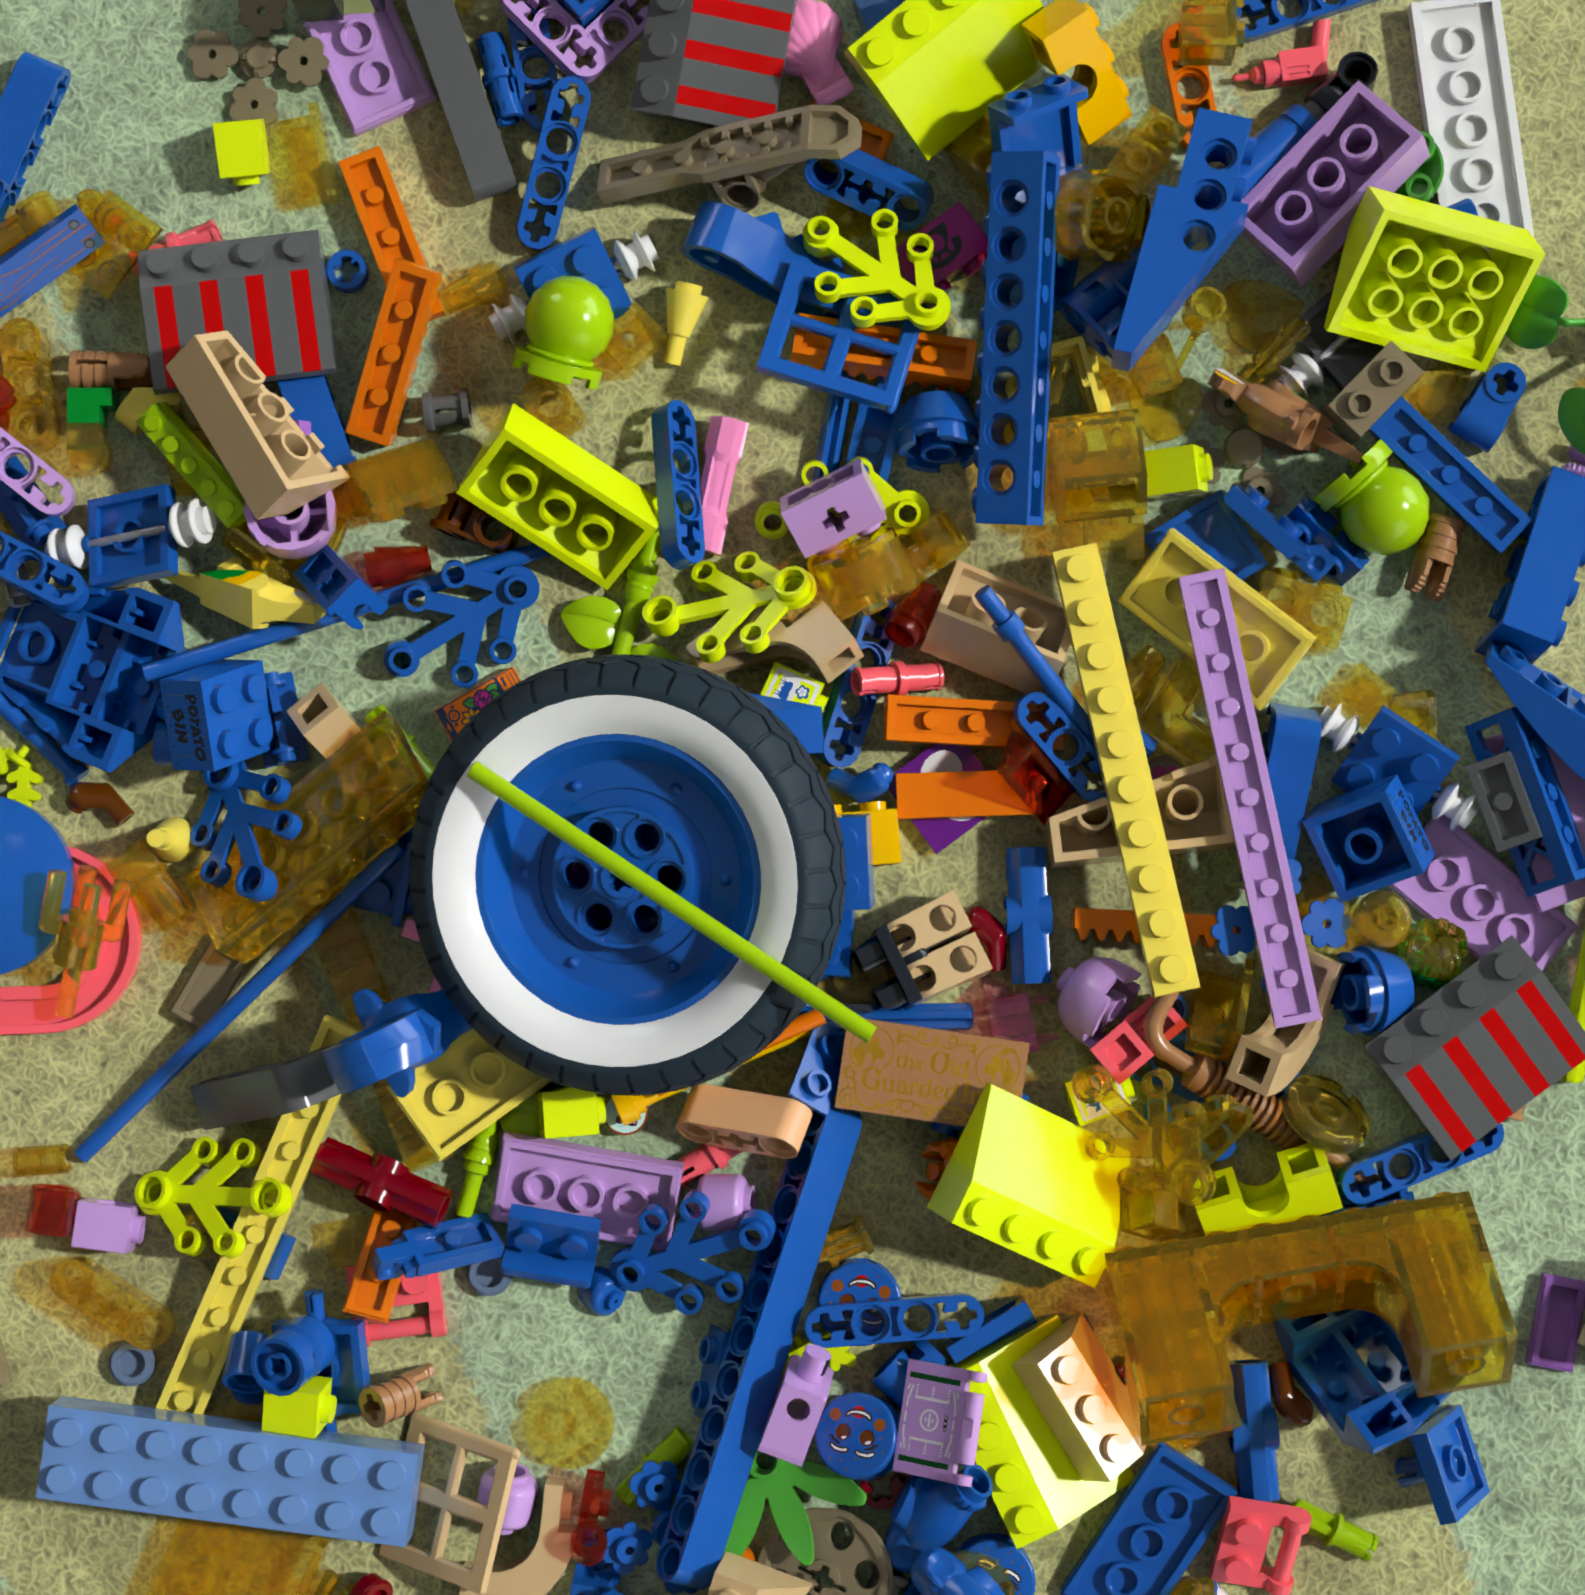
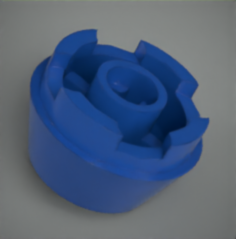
(937, 431)
(1373, 990)

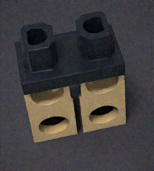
(907, 956)

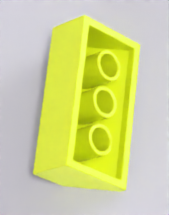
(560, 497)

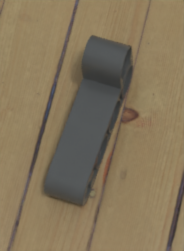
(264, 1091)

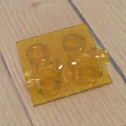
(125, 234)

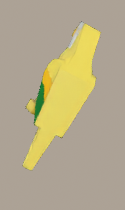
(249, 596)

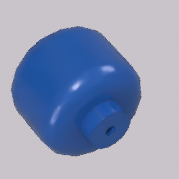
(604, 1293)

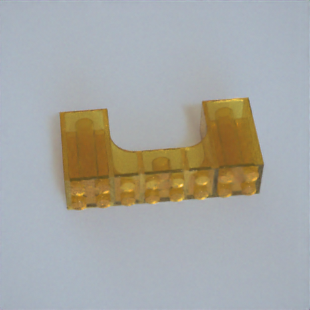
(1406, 1261)

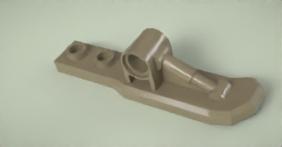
(734, 156)

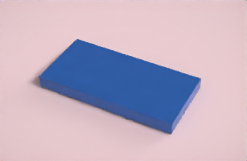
(1152, 1528)

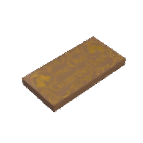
(926, 1071)

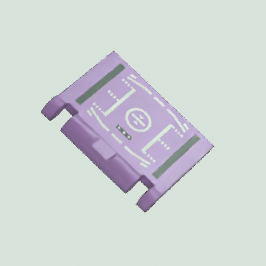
(939, 1422)

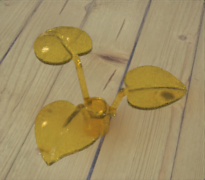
(1253, 315)

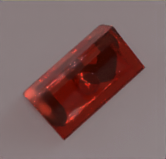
(1032, 777)

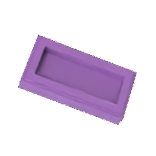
(1556, 1322)

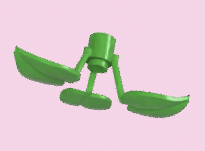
(1536, 327)

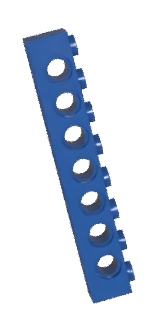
(1033, 319)

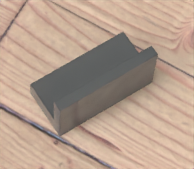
(1504, 801)

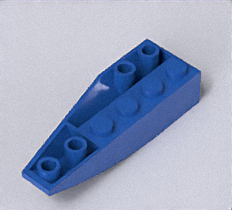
(1545, 702)

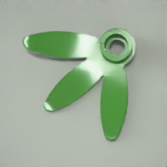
(786, 1507)

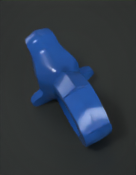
(394, 1040)

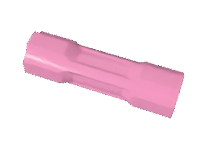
(722, 454)

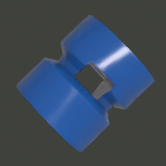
(292, 1355)

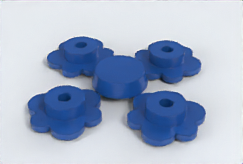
(1312, 924)
(641, 1539)

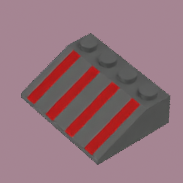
(713, 60)
(259, 289)
(1480, 1048)

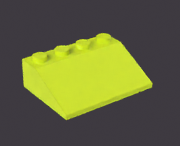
(944, 63)
(1430, 279)
(1032, 1187)
(1029, 1469)

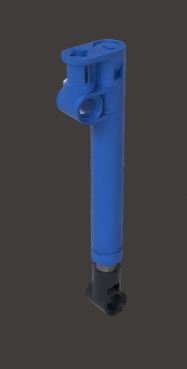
(1099, 300)

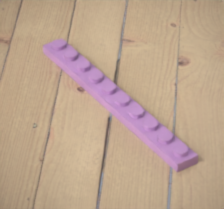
(1249, 798)

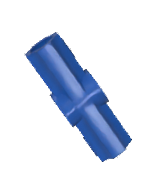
(1028, 915)
(1259, 1436)

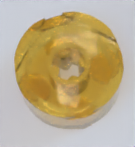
(1100, 215)
(865, 573)

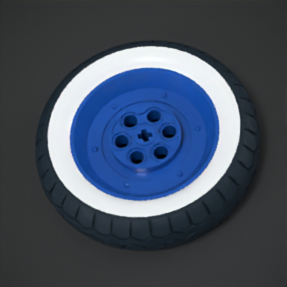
(733, 814)

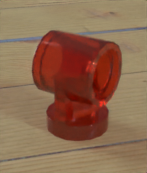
(52, 1209)

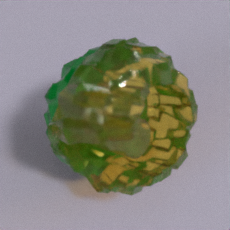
(1434, 951)

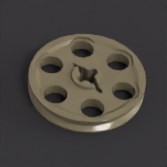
(842, 1563)

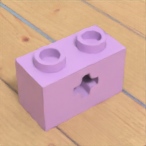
(847, 491)

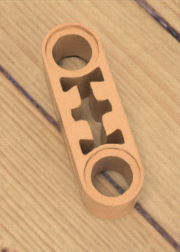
(744, 1121)

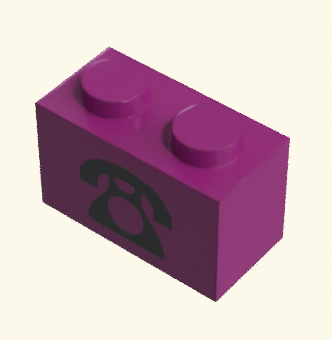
(957, 248)

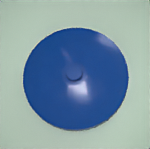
(27, 851)

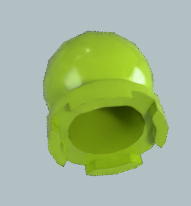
(567, 329)
(1378, 504)

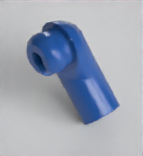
(863, 786)

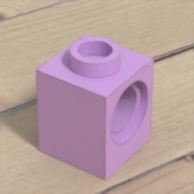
(108, 1225)

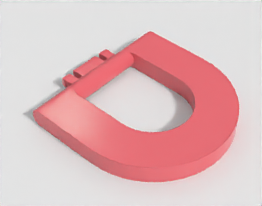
(34, 1007)

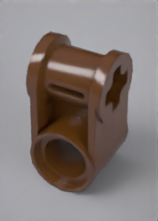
(469, 523)

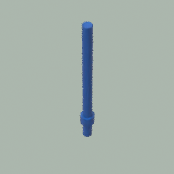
(1010, 628)

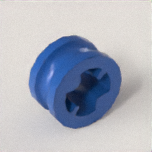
(336, 264)

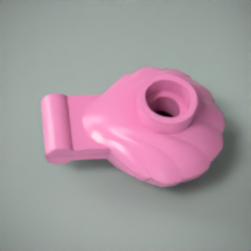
(814, 52)

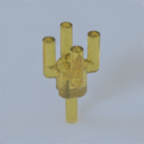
(80, 930)

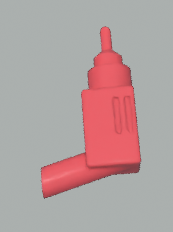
(1295, 65)

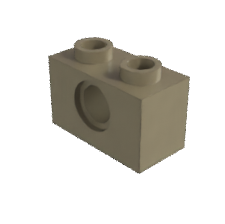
(1371, 392)

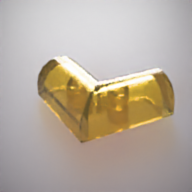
(1168, 715)

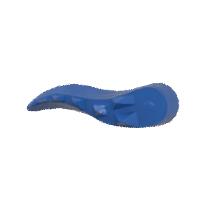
(757, 255)

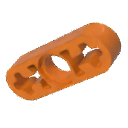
(1200, 73)

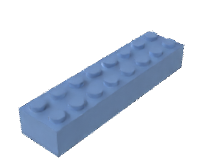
(229, 1471)

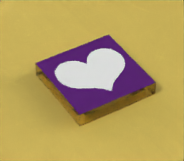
(941, 758)

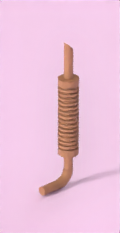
(1207, 1077)

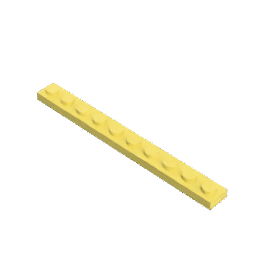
(1125, 771)
(238, 1279)

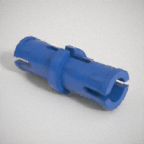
(499, 79)

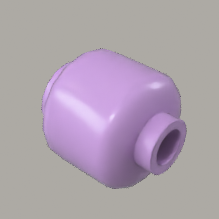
(729, 1200)
(521, 1499)

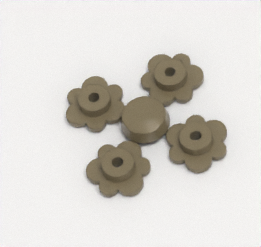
(258, 59)
(1243, 448)

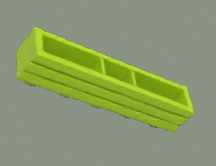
(194, 463)

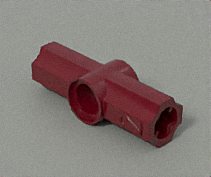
(381, 1182)

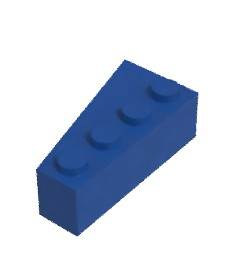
(1542, 570)

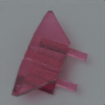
(1011, 1015)

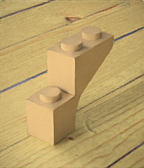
(813, 638)

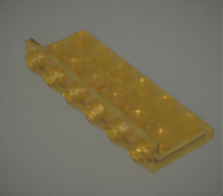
(349, 815)

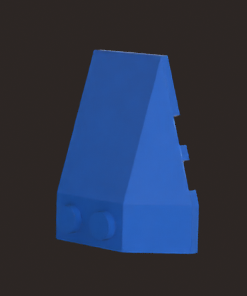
(85, 671)
(1356, 1376)

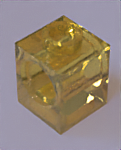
(571, 417)

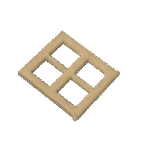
(449, 1502)

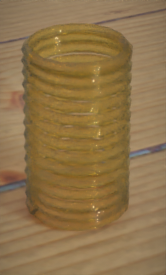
(30, 1164)

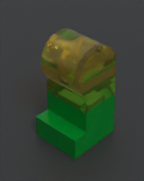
(88, 428)

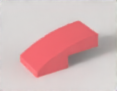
(1124, 1046)

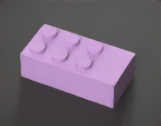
(1312, 193)

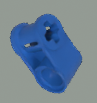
(1486, 411)

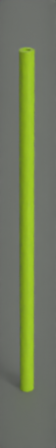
(672, 902)

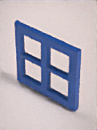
(842, 336)

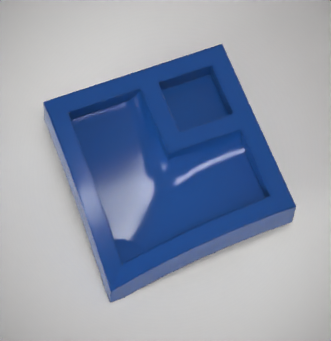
(1217, 532)

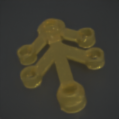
(1150, 1137)

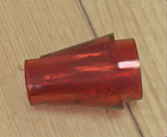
(395, 564)
(911, 618)

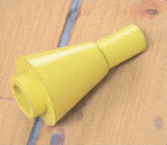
(683, 310)
(172, 839)

